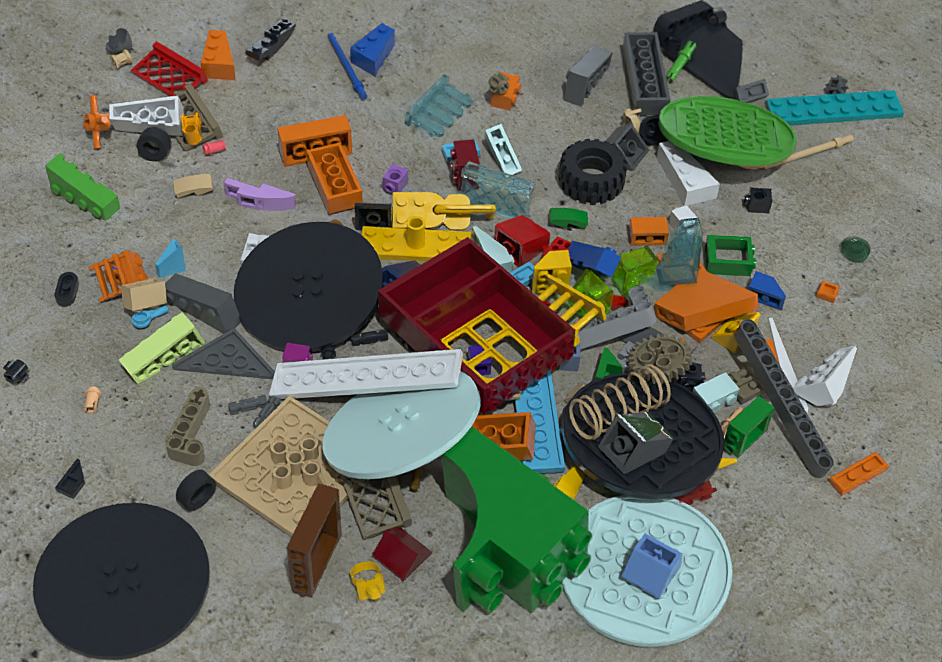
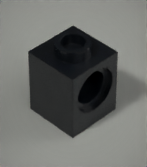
(759, 200)

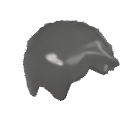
(119, 42)

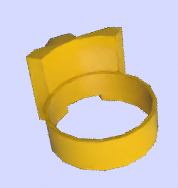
(371, 588)

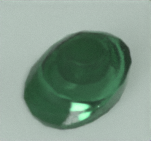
(855, 249)

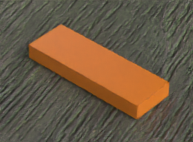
(858, 473)

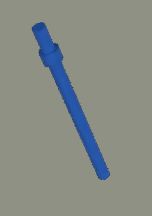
(357, 84)

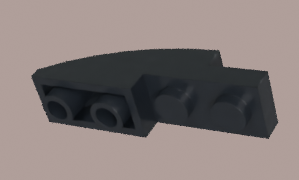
(272, 41)

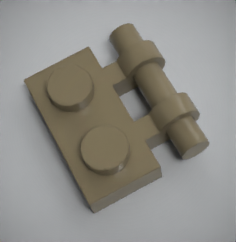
(748, 387)

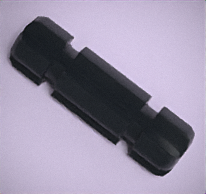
(369, 337)

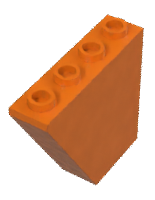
(704, 302)

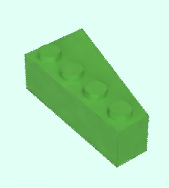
(81, 188)

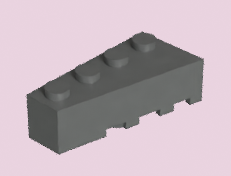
(586, 75)
(203, 302)

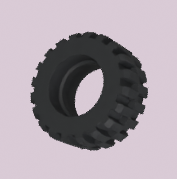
(592, 187)

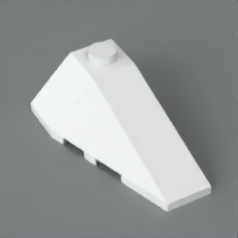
(827, 380)

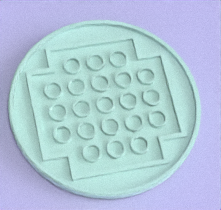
(399, 429)
(625, 610)

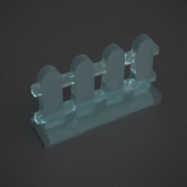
(434, 96)

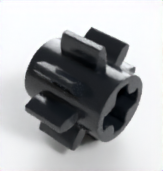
(15, 371)

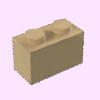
(144, 294)

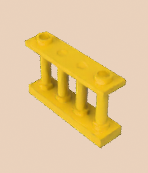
(579, 299)

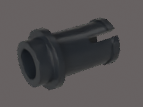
(328, 353)

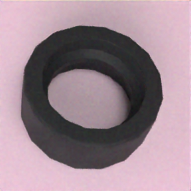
(195, 490)

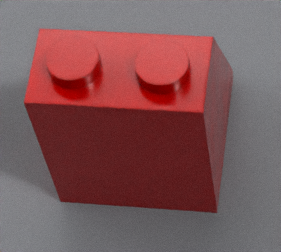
(521, 238)

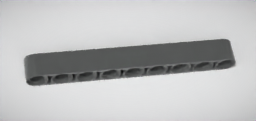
(788, 408)

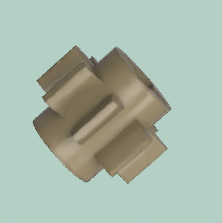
(498, 83)

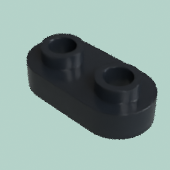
(66, 288)

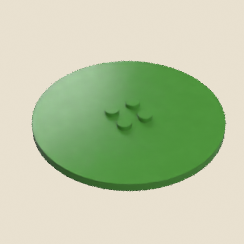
(727, 131)

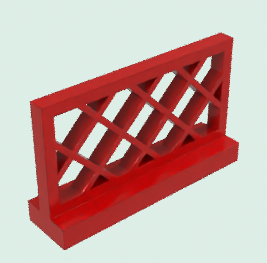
(180, 64)

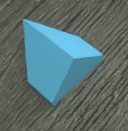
(171, 260)

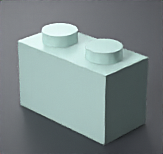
(718, 392)

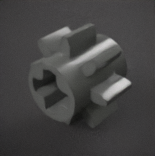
(837, 85)

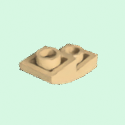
(195, 183)

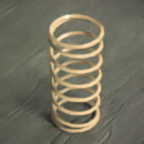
(598, 430)

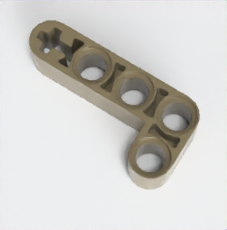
(189, 421)

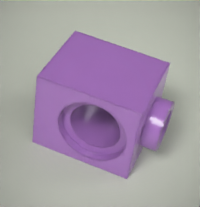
(395, 179)

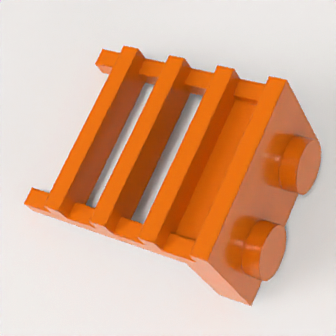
(129, 268)

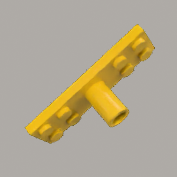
(413, 242)

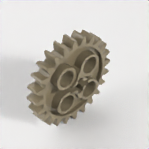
(666, 353)

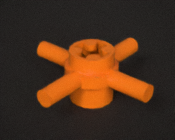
(96, 122)

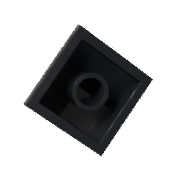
(373, 215)

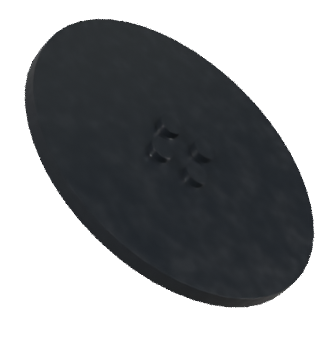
(308, 286)
(683, 467)
(121, 581)

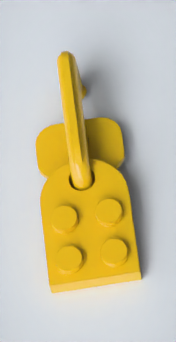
(452, 211)

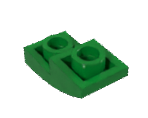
(566, 216)

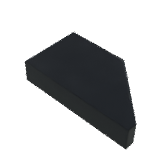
(72, 481)

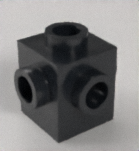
(692, 377)

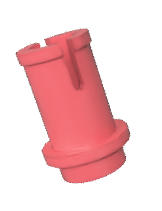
(213, 147)

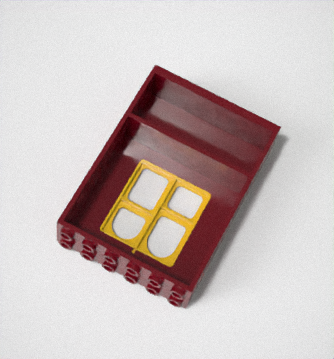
(459, 292)

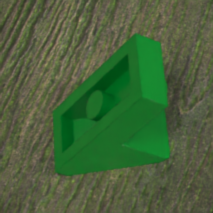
(608, 365)

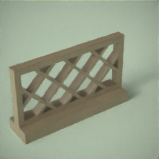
(195, 102)
(395, 499)

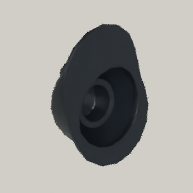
(650, 130)

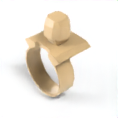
(632, 117)

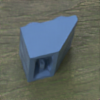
(652, 565)

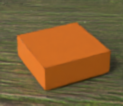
(828, 291)

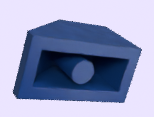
(768, 290)

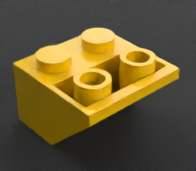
(553, 263)

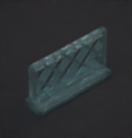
(498, 181)

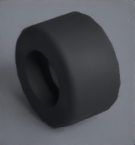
(155, 135)

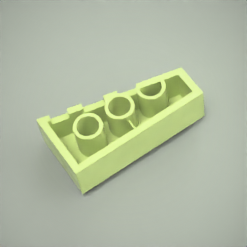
(162, 348)

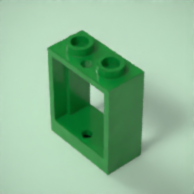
(729, 267)
(748, 426)

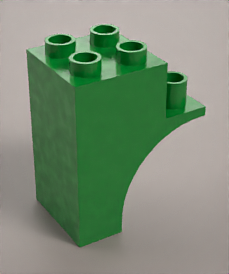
(524, 528)

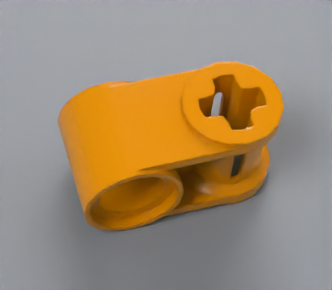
(192, 128)

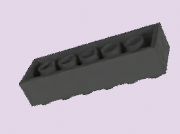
(645, 72)

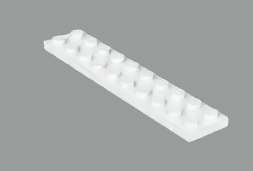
(367, 374)

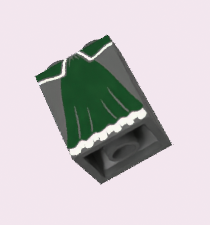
(634, 440)

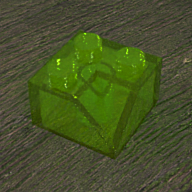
(633, 268)
(594, 288)

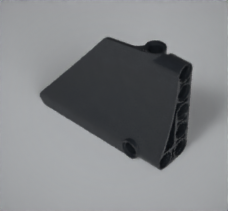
(718, 49)

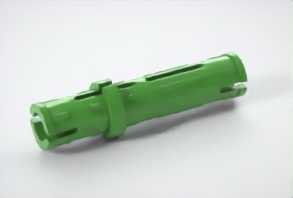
(683, 57)

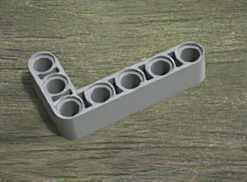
(621, 321)

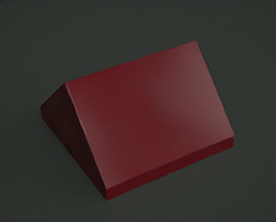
(400, 552)

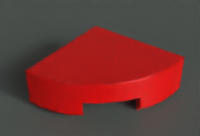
(618, 302)

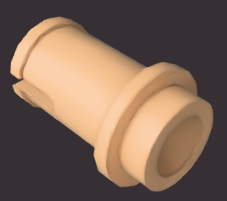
(92, 396)

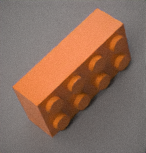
(300, 137)
(334, 177)

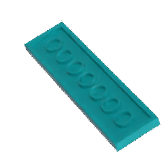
(836, 107)

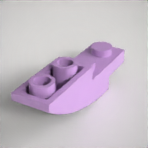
(260, 198)

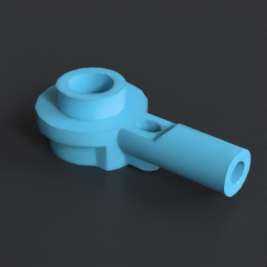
(143, 318)

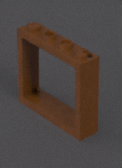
(314, 540)

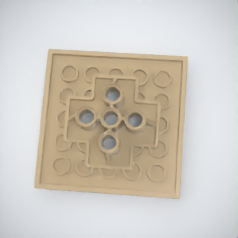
(281, 466)

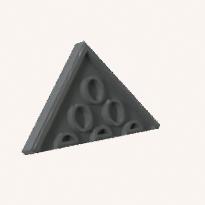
(226, 356)

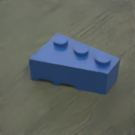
(373, 49)
(598, 259)

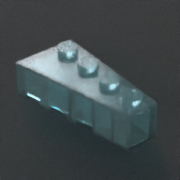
(682, 258)

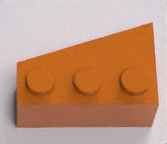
(217, 57)

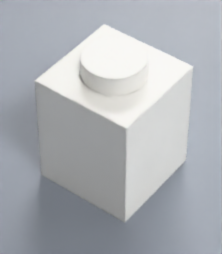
(680, 213)

